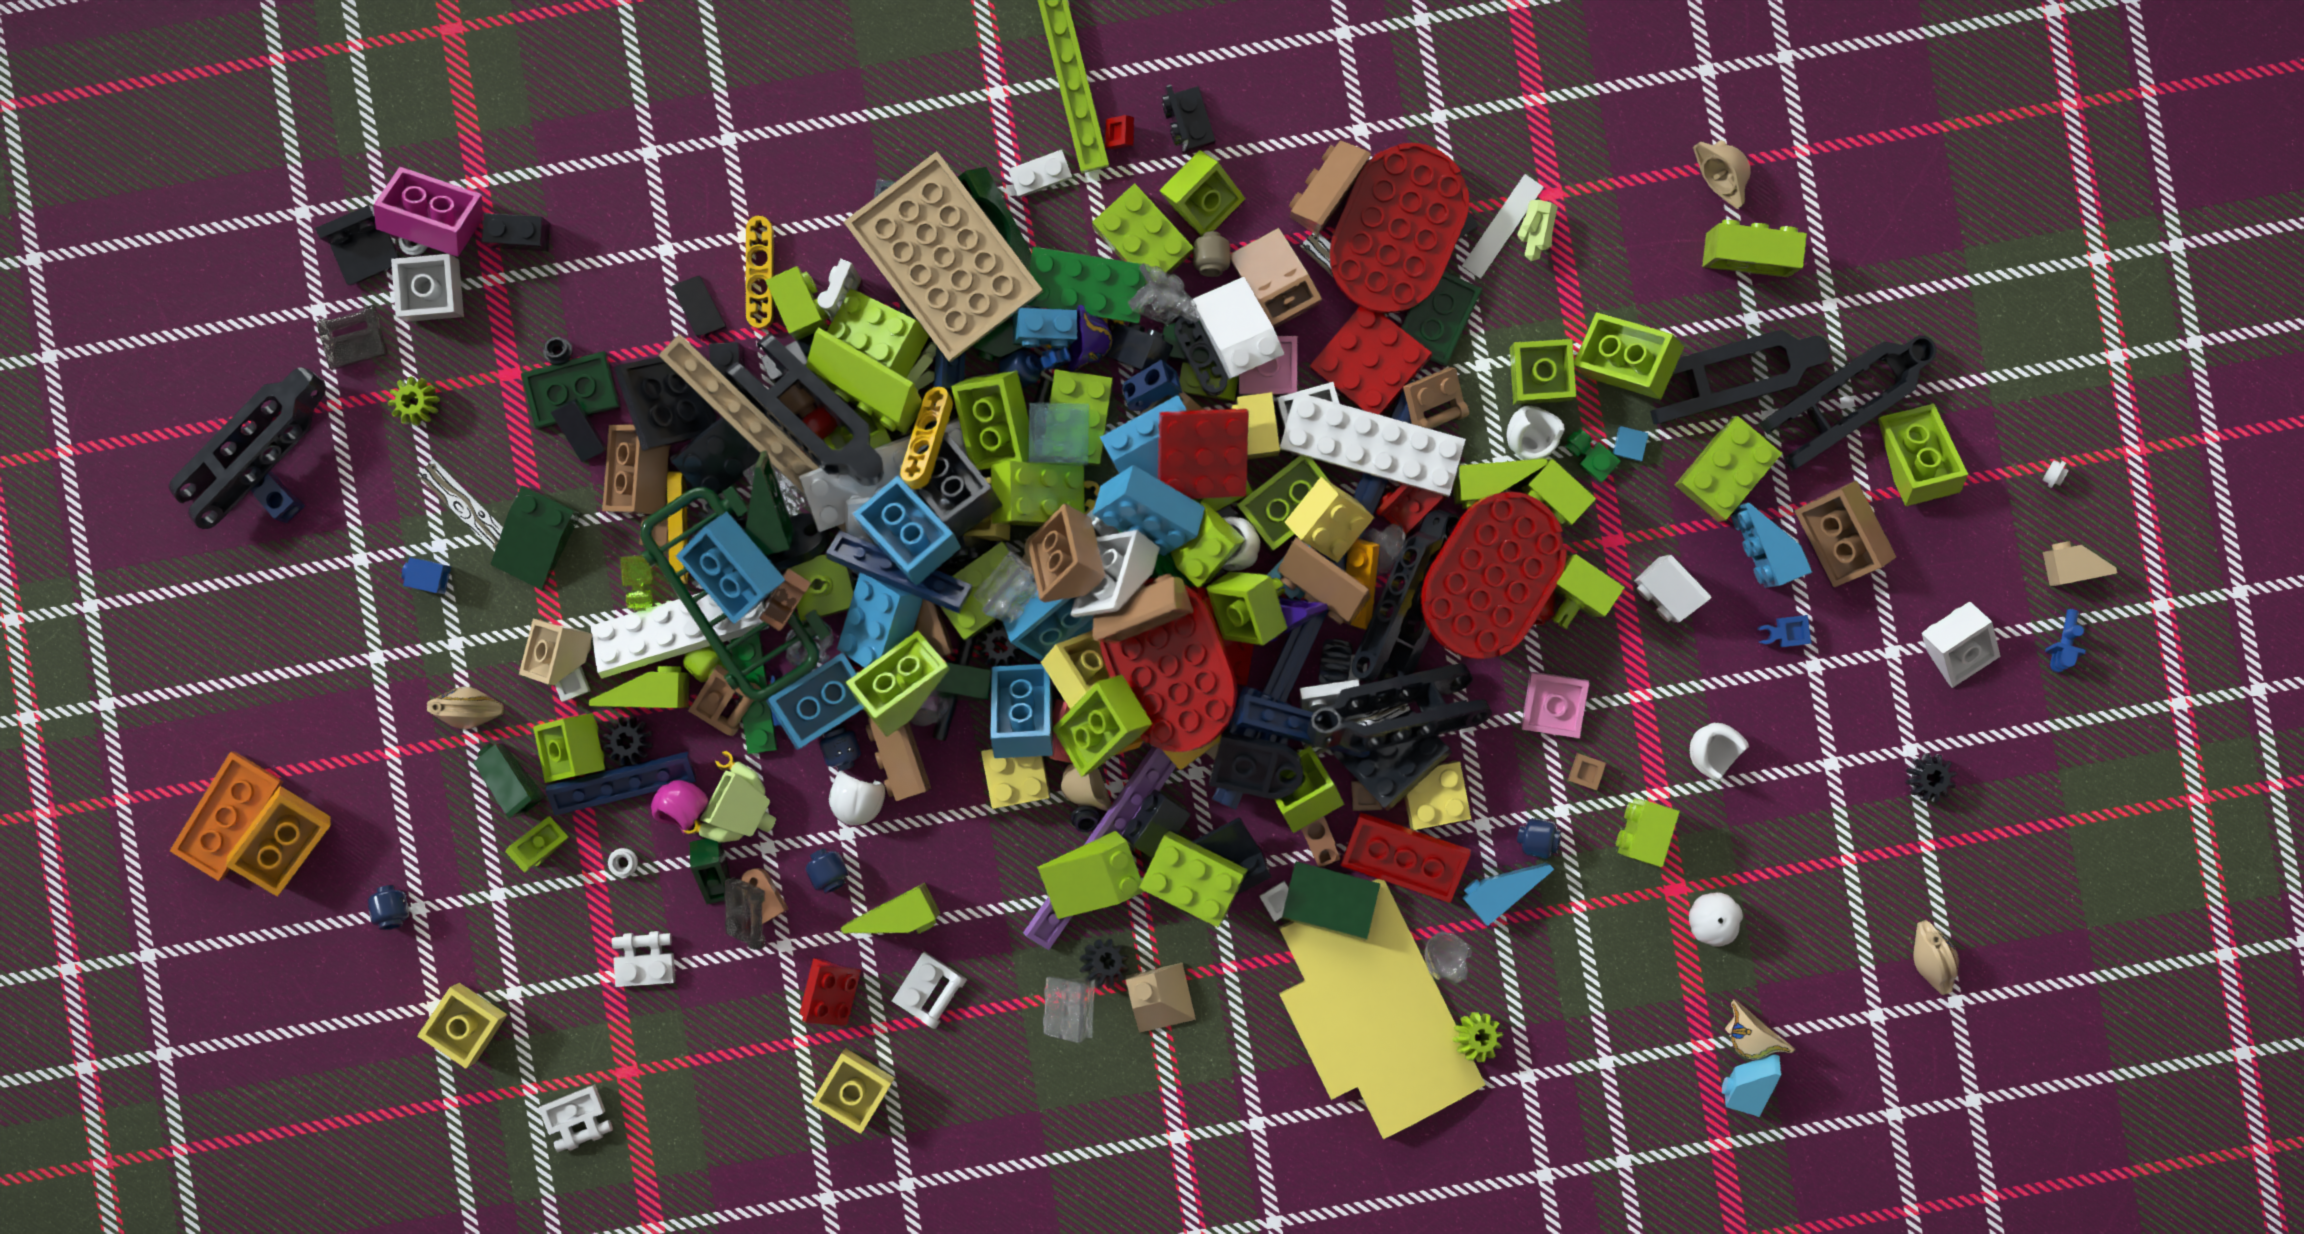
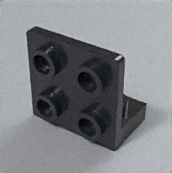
(1189, 118)
(358, 245)
(1238, 846)

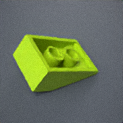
(1921, 455)
(1485, 479)
(898, 682)
(654, 689)
(1101, 724)
(1091, 877)
(900, 915)

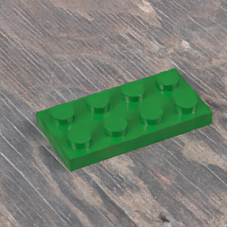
(1078, 279)

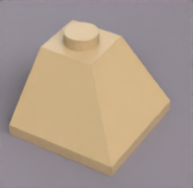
(553, 651)
(1160, 997)

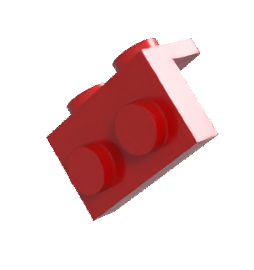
(1408, 506)

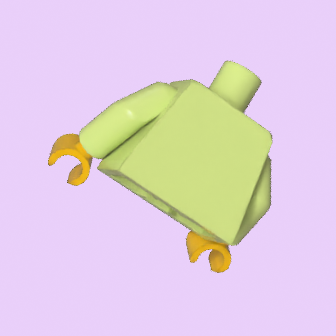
(735, 806)

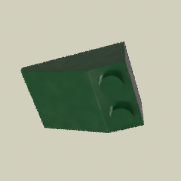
(768, 516)
(534, 537)

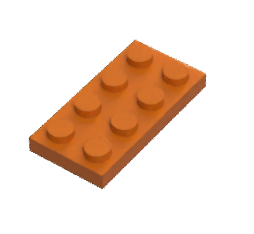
(225, 814)

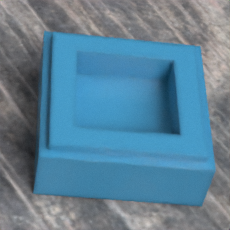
(1630, 443)

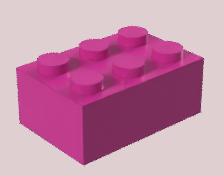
(428, 211)

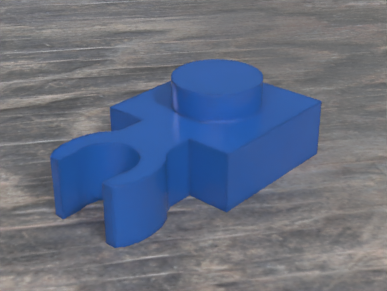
(1054, 358)
(1789, 631)

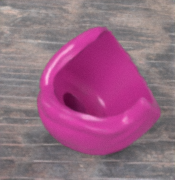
(679, 804)

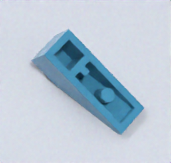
(1499, 892)

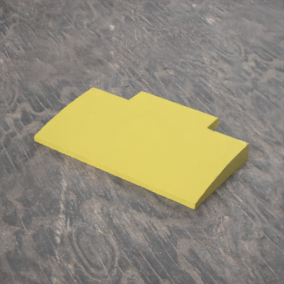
(1377, 1019)

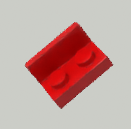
(829, 993)

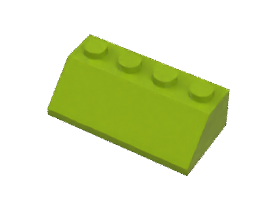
(864, 382)

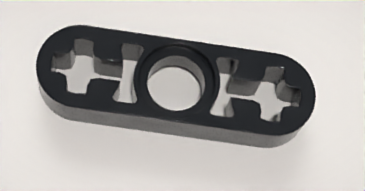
(1217, 371)

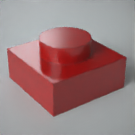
(1119, 132)

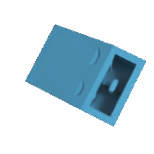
(1773, 551)

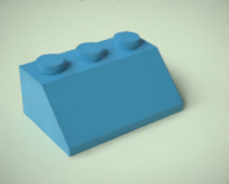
(1138, 439)
(1046, 625)

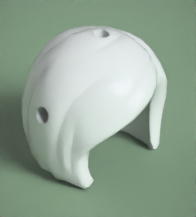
(1534, 433)
(1248, 551)
(1716, 749)
(855, 800)
(1705, 916)

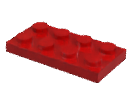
(1405, 857)

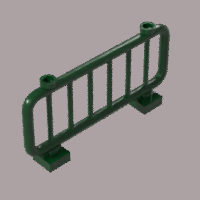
(736, 677)

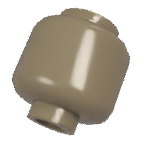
(1211, 254)

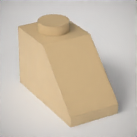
(2074, 564)

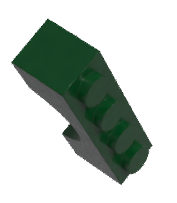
(987, 196)

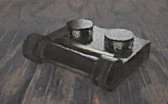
(354, 346)
(744, 912)

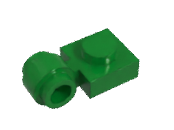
(1597, 461)

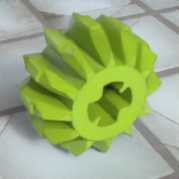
(417, 390)
(1477, 1048)

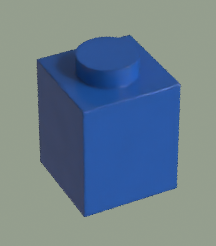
(426, 575)

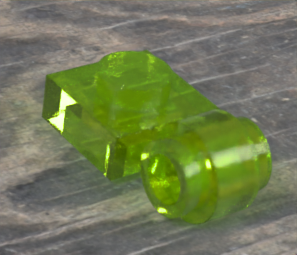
(636, 573)

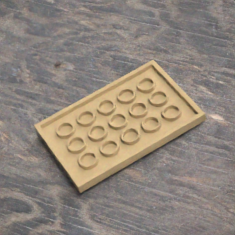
(943, 256)

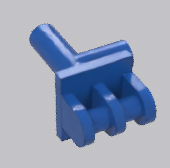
(2064, 653)

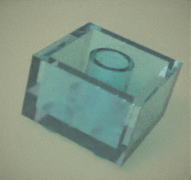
(1059, 433)

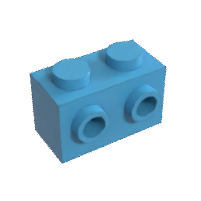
(1044, 327)

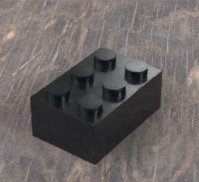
(957, 490)

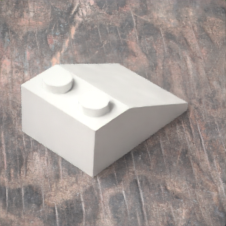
(1237, 328)
(1127, 563)

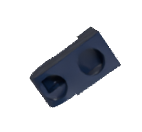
(1151, 386)
(277, 498)

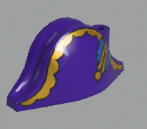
(1092, 341)

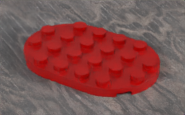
(1399, 228)
(1493, 575)
(1178, 678)

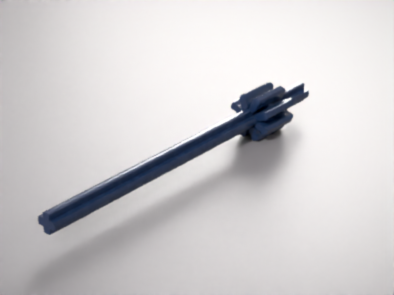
(1302, 638)

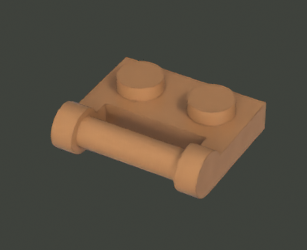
(1434, 391)
(714, 699)

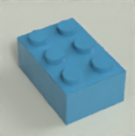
(1150, 506)
(906, 530)
(730, 567)
(877, 620)
(816, 701)
(1021, 711)

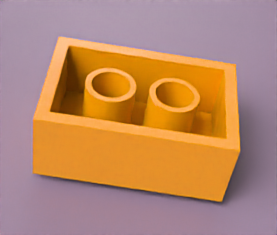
(278, 841)

